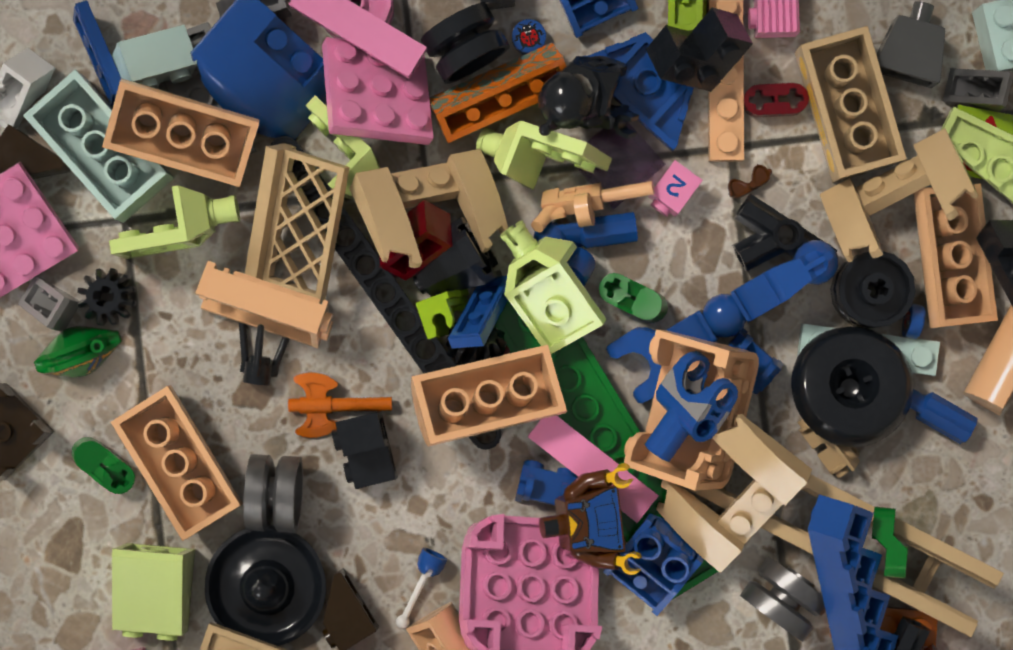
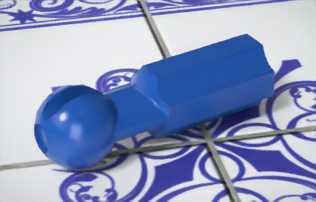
(606, 231)
(943, 416)

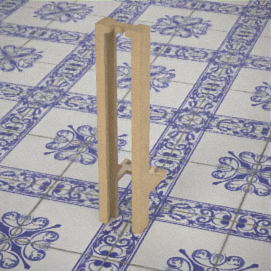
(933, 547)

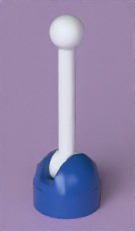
(429, 564)

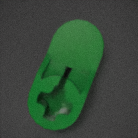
(618, 292)
(117, 474)
(895, 551)

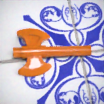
(318, 404)

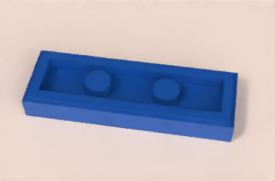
(97, 50)
(479, 315)

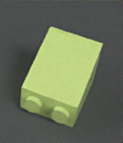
(151, 590)

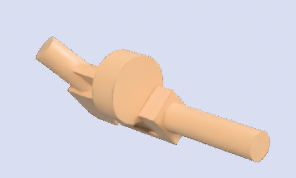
(584, 201)

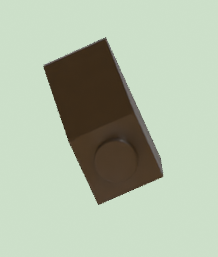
(36, 158)
(346, 614)

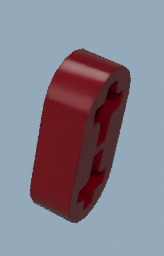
(775, 108)

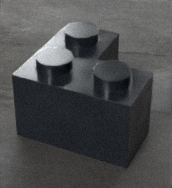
(703, 55)
(367, 450)

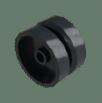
(465, 43)
(893, 288)

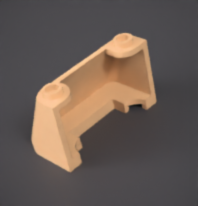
(695, 463)

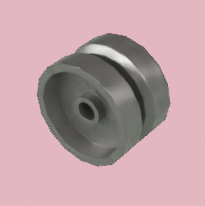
(273, 492)
(785, 598)

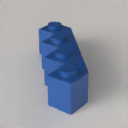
(847, 576)

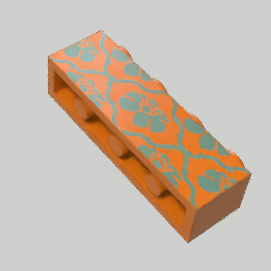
(495, 93)

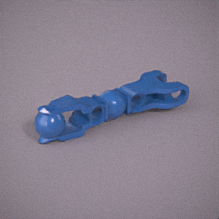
(727, 313)

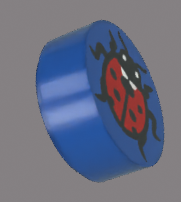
(528, 36)
(913, 321)

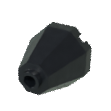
(459, 266)

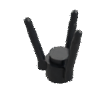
(257, 368)

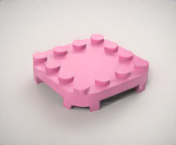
(524, 589)

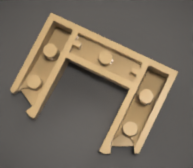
(934, 165)
(386, 195)
(776, 477)

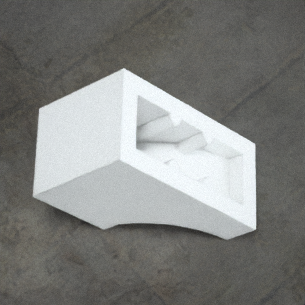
(21, 84)

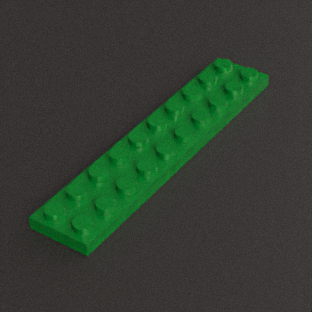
(593, 412)

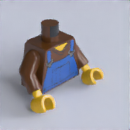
(591, 520)

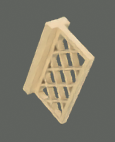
(273, 209)

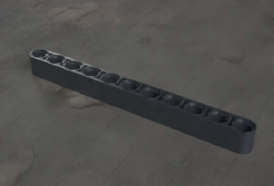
(378, 277)

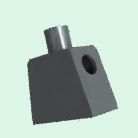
(913, 48)

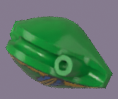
(77, 351)

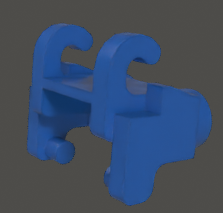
(768, 366)
(542, 484)

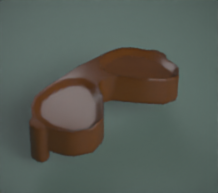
(759, 177)

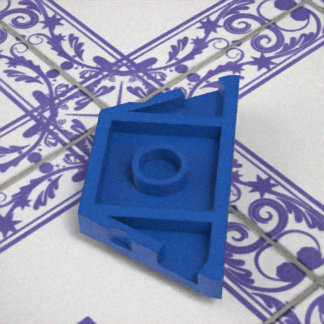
(658, 102)

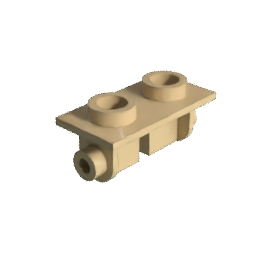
(834, 456)

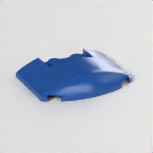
(260, 69)

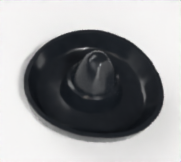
(852, 386)
(266, 585)

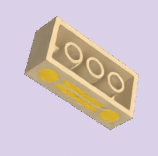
(850, 104)

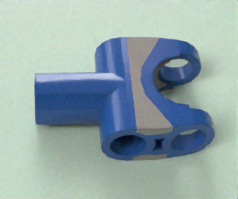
(689, 406)

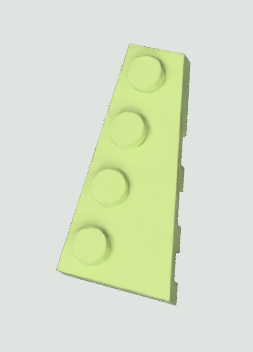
(983, 149)

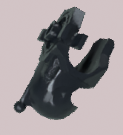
(569, 107)

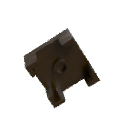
(20, 431)

